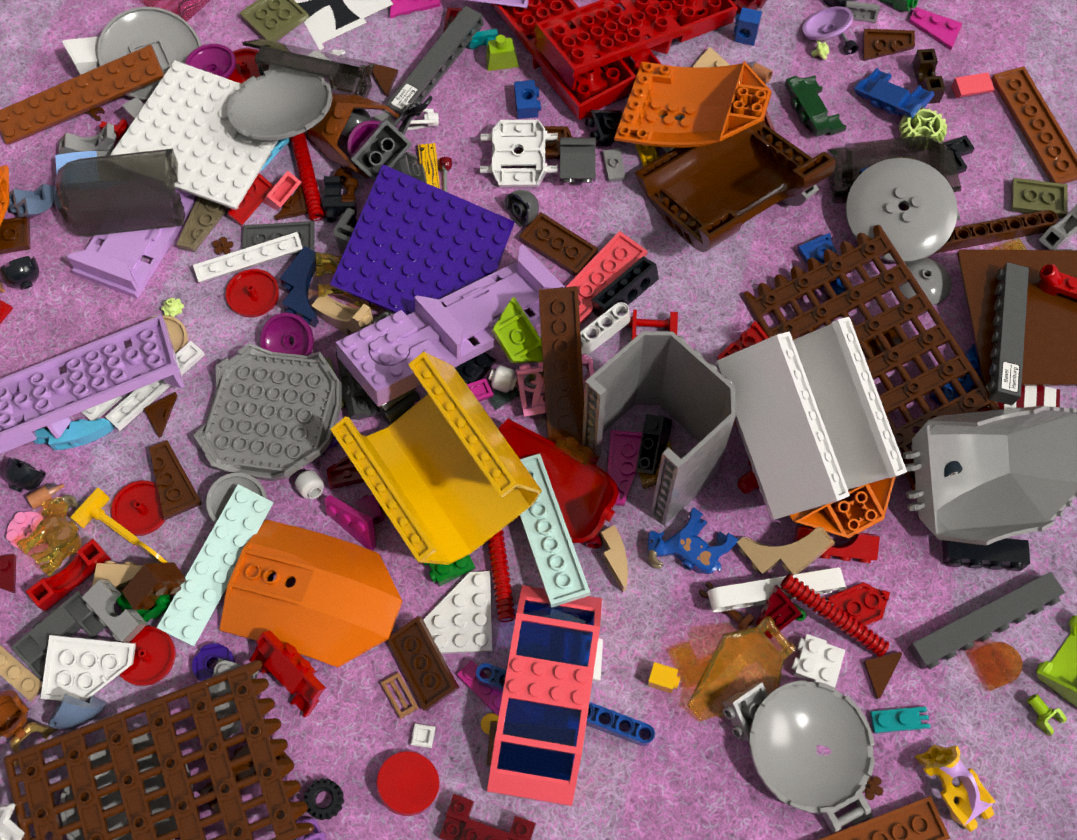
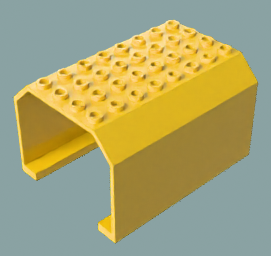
(441, 468)

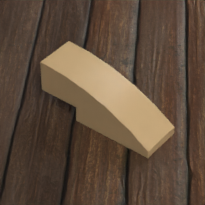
(615, 556)

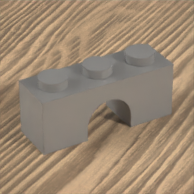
(101, 600)

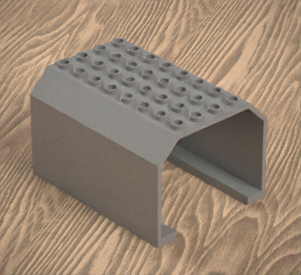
(670, 374)

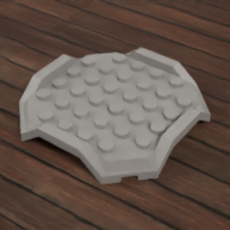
(270, 413)

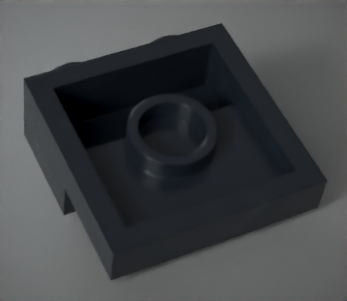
(603, 125)
(475, 368)

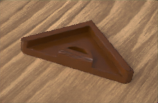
(385, 77)
(293, 206)
(160, 412)
(880, 671)

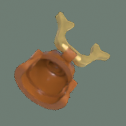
(14, 721)

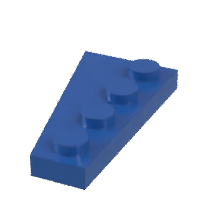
(816, 250)

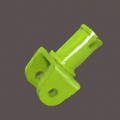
(1045, 713)

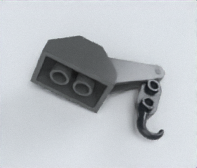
(386, 143)

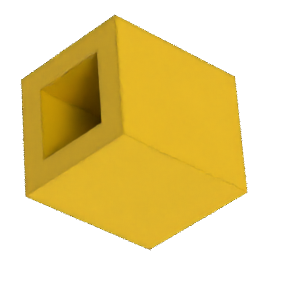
(663, 678)

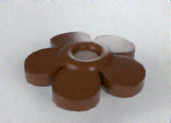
(222, 246)
(872, 787)

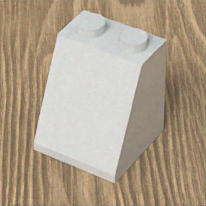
(83, 53)

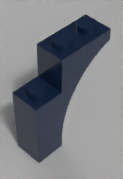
(296, 283)

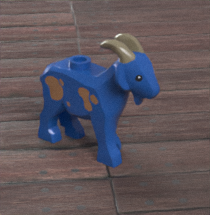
(689, 547)

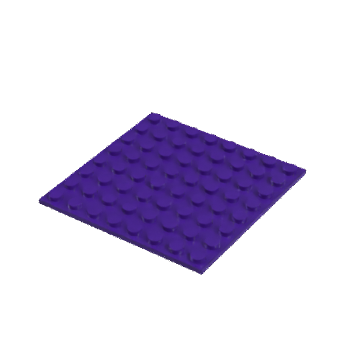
(418, 244)

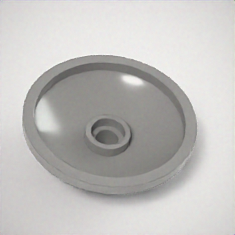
(935, 286)
(223, 489)

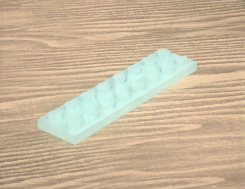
(551, 541)
(214, 565)

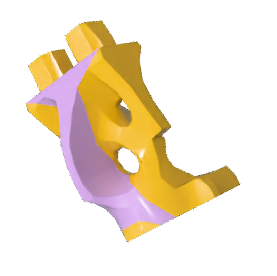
(972, 795)

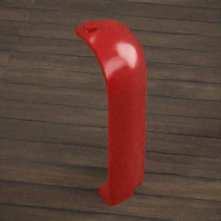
(582, 491)

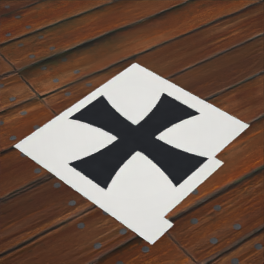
(336, 17)

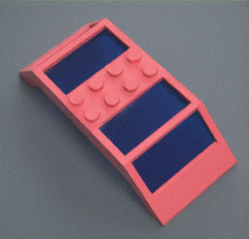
(545, 698)

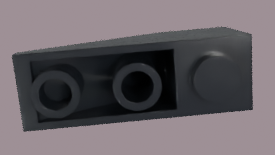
(653, 443)

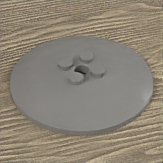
(141, 26)
(929, 201)

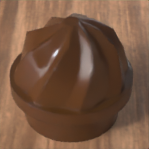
(344, 173)

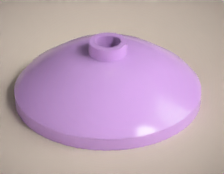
(827, 23)

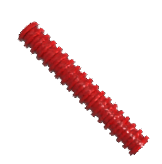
(307, 177)
(501, 577)
(835, 615)

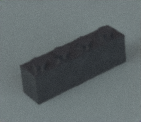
(1000, 554)

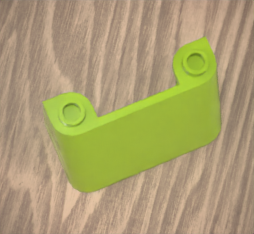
(1062, 670)

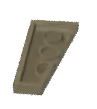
(200, 223)

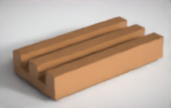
(407, 710)

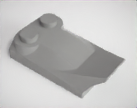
(224, 688)

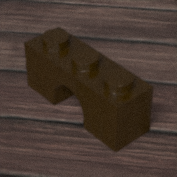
(924, 68)

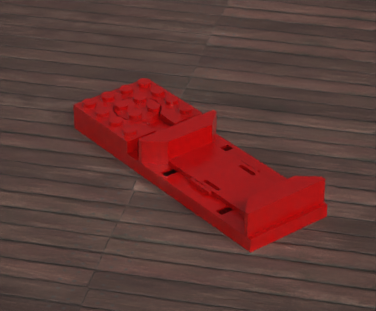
(614, 34)
(594, 88)

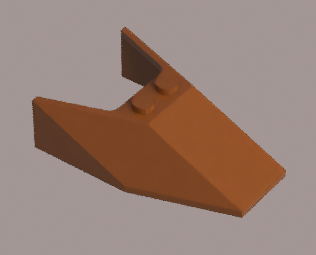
(328, 130)

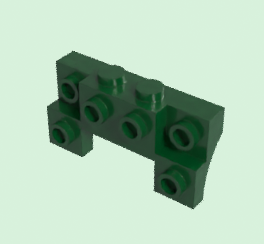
(810, 106)

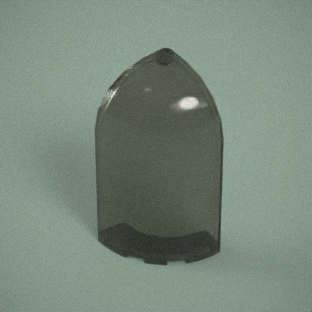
(119, 193)

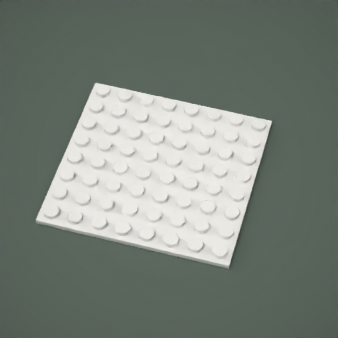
(192, 118)

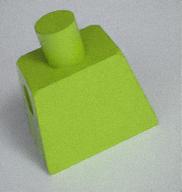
(501, 54)

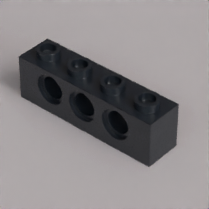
(626, 286)

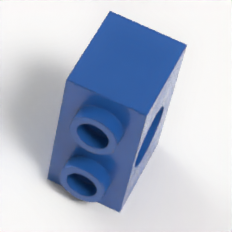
(747, 27)
(526, 99)

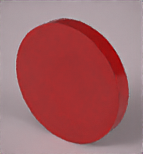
(245, 65)
(252, 293)
(138, 508)
(152, 658)
(407, 783)

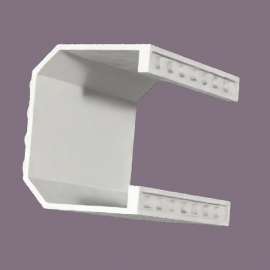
(810, 418)

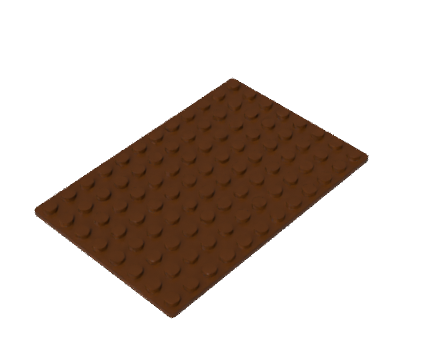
(1049, 322)

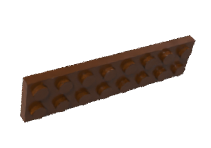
(562, 362)

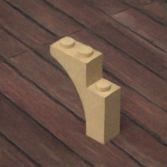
(341, 316)
(795, 555)

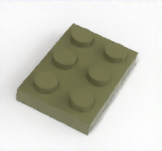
(1037, 196)

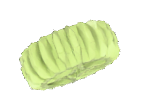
(923, 124)

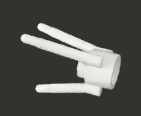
(429, 120)

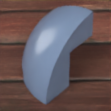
(31, 203)
(75, 712)

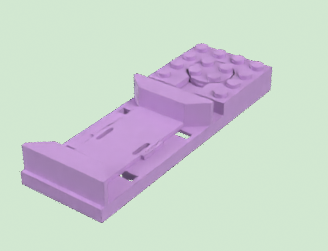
(118, 260)
(441, 327)
(93, 376)

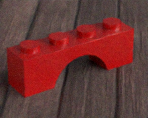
(861, 546)
(54, 588)

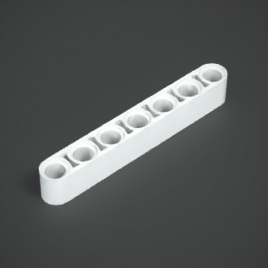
(597, 328)
(757, 592)

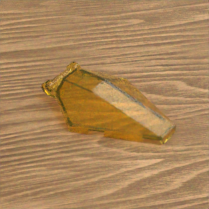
(737, 664)

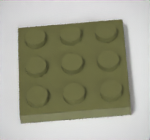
(274, 17)

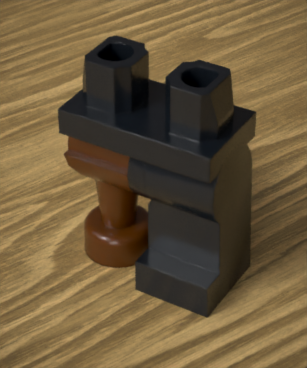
(333, 201)

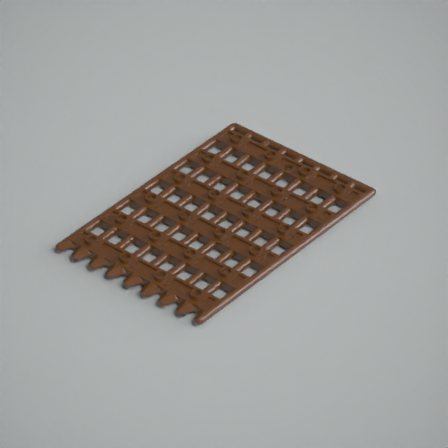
(874, 327)
(172, 766)

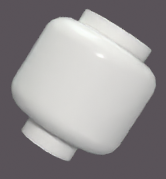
(503, 379)
(309, 484)

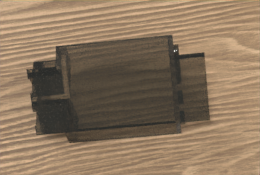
(343, 72)
(865, 154)

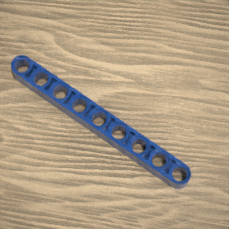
(594, 709)

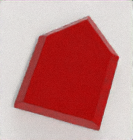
(862, 602)

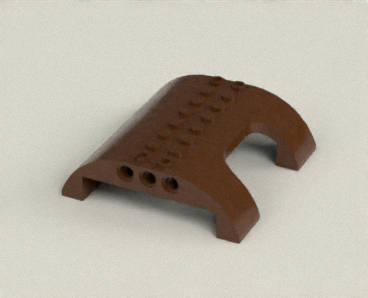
(721, 185)

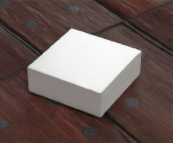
(423, 736)

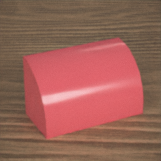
(972, 85)
(282, 191)

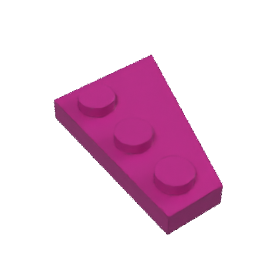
(939, 27)
(352, 520)

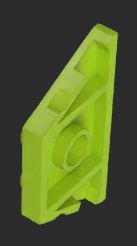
(517, 335)

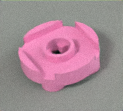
(20, 522)

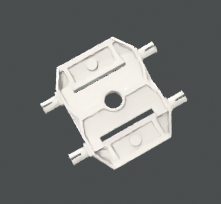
(513, 134)

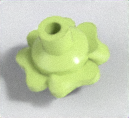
(821, 50)
(172, 307)

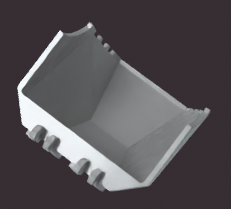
(1013, 474)

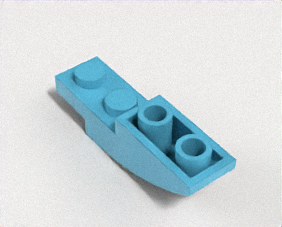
(78, 434)

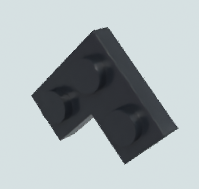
(960, 146)

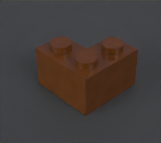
(151, 582)

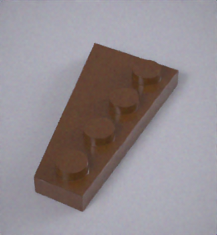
(173, 485)

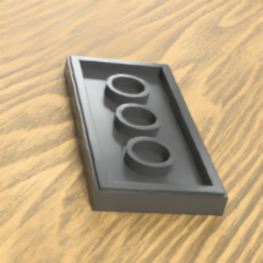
(262, 233)

